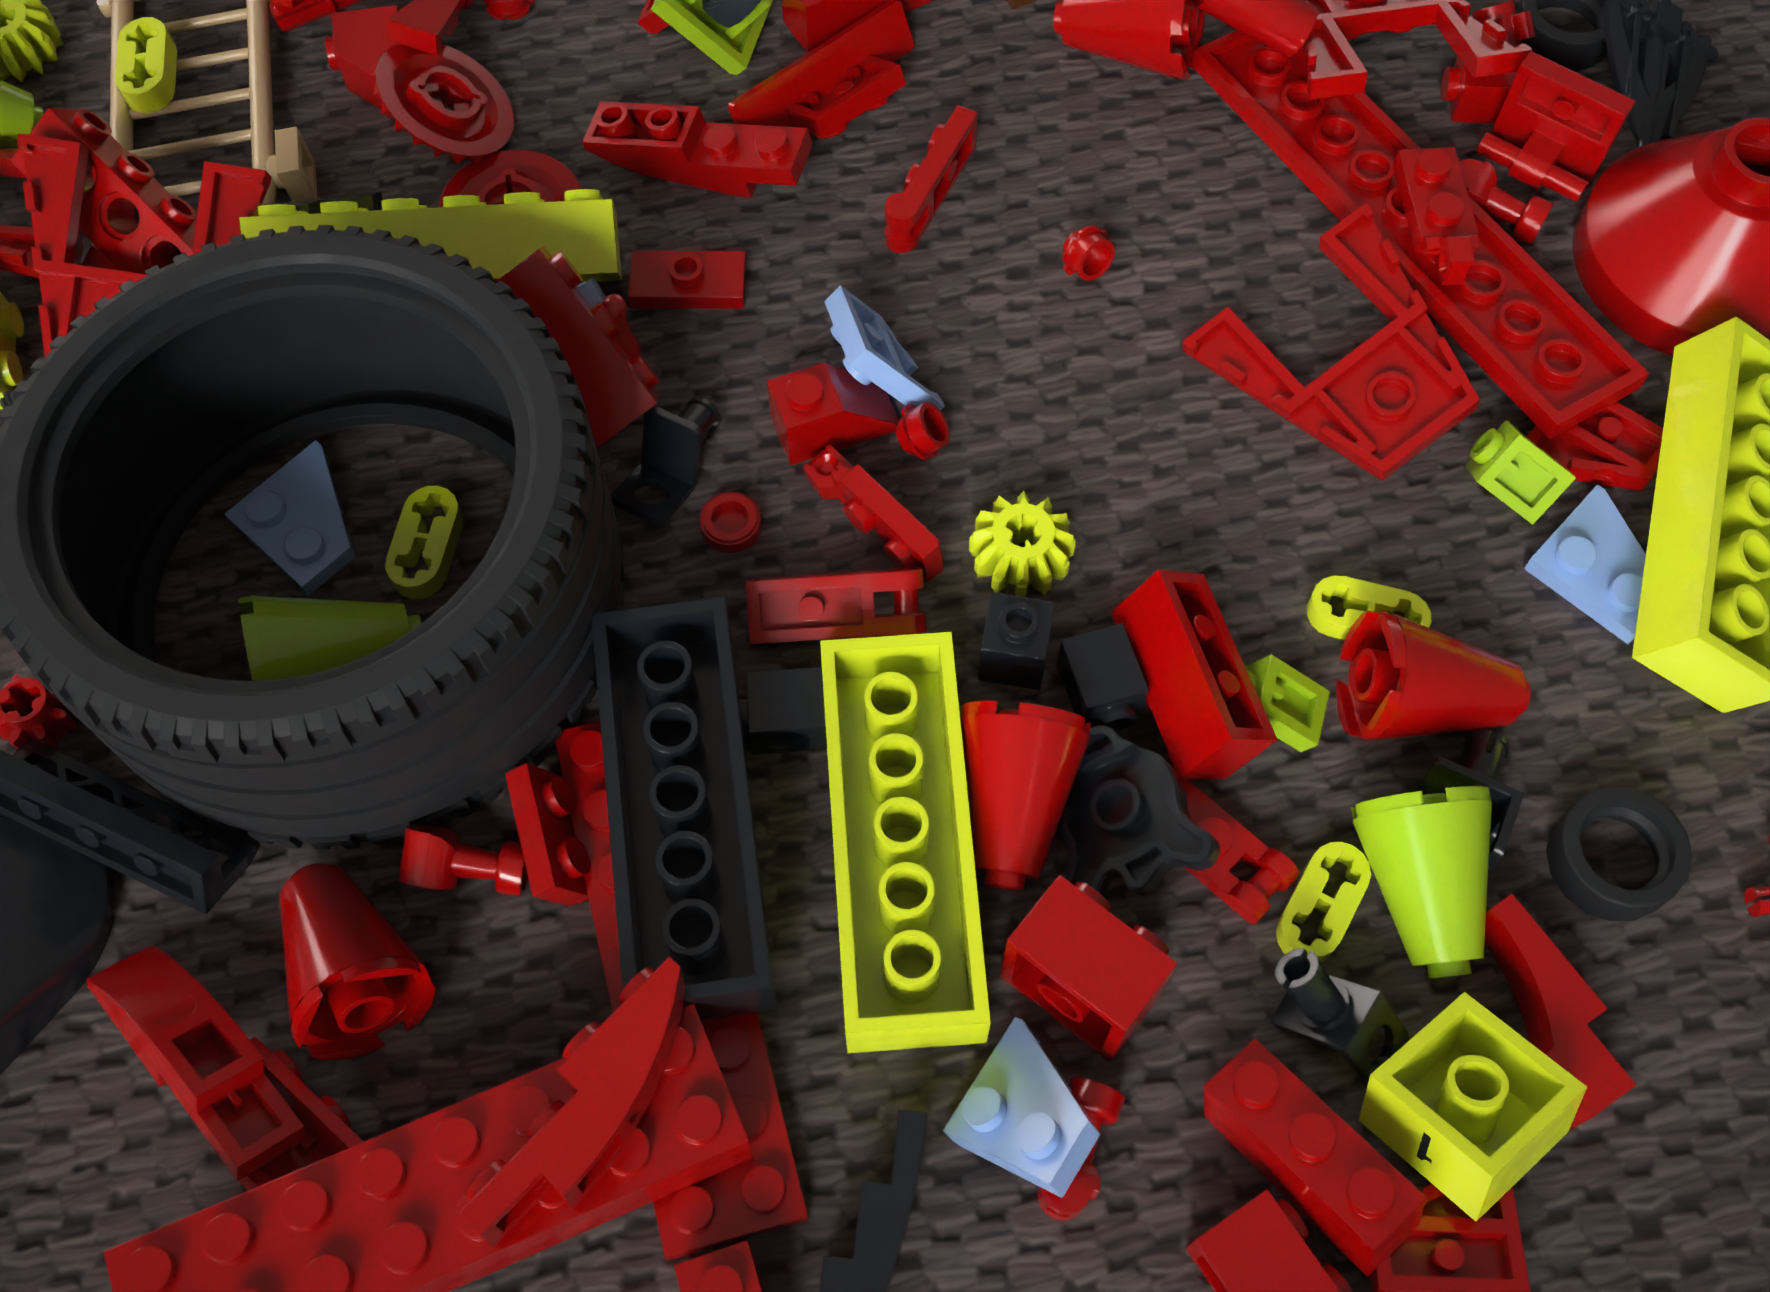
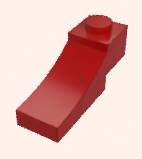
(1554, 1005)

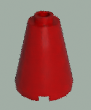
(1134, 32)
(1422, 682)
(1018, 784)
(345, 967)

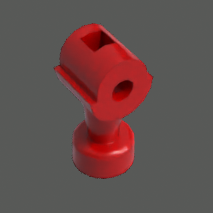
(1482, 188)
(437, 860)
(1104, 1108)

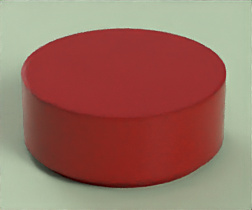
(730, 522)

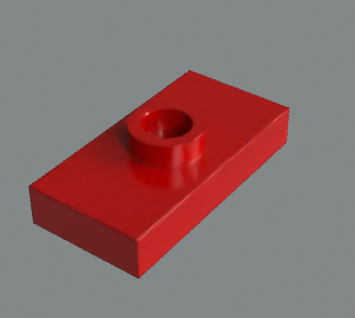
(687, 279)

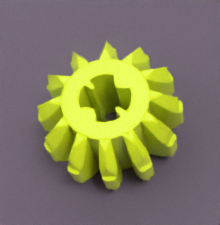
(26, 37)
(998, 548)

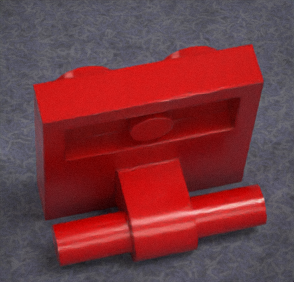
(1555, 127)

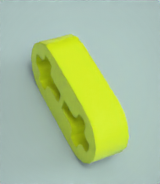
(135, 66)
(412, 537)
(1358, 598)
(1309, 895)

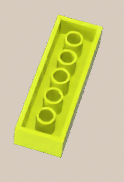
(485, 234)
(1709, 530)
(902, 845)

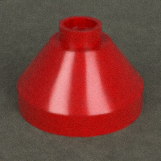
(1681, 236)

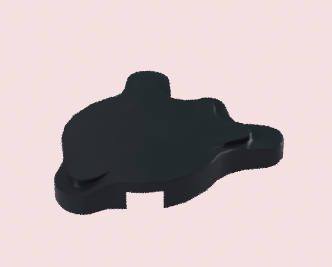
(1129, 818)

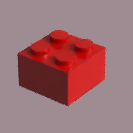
(1086, 966)

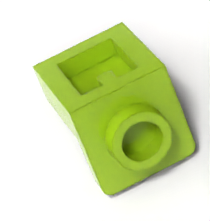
(1517, 471)
(1290, 701)

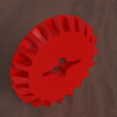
(480, 110)
(512, 172)

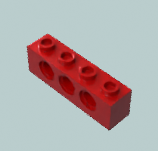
(119, 186)

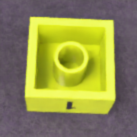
(1470, 1104)

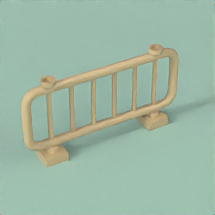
(293, 163)

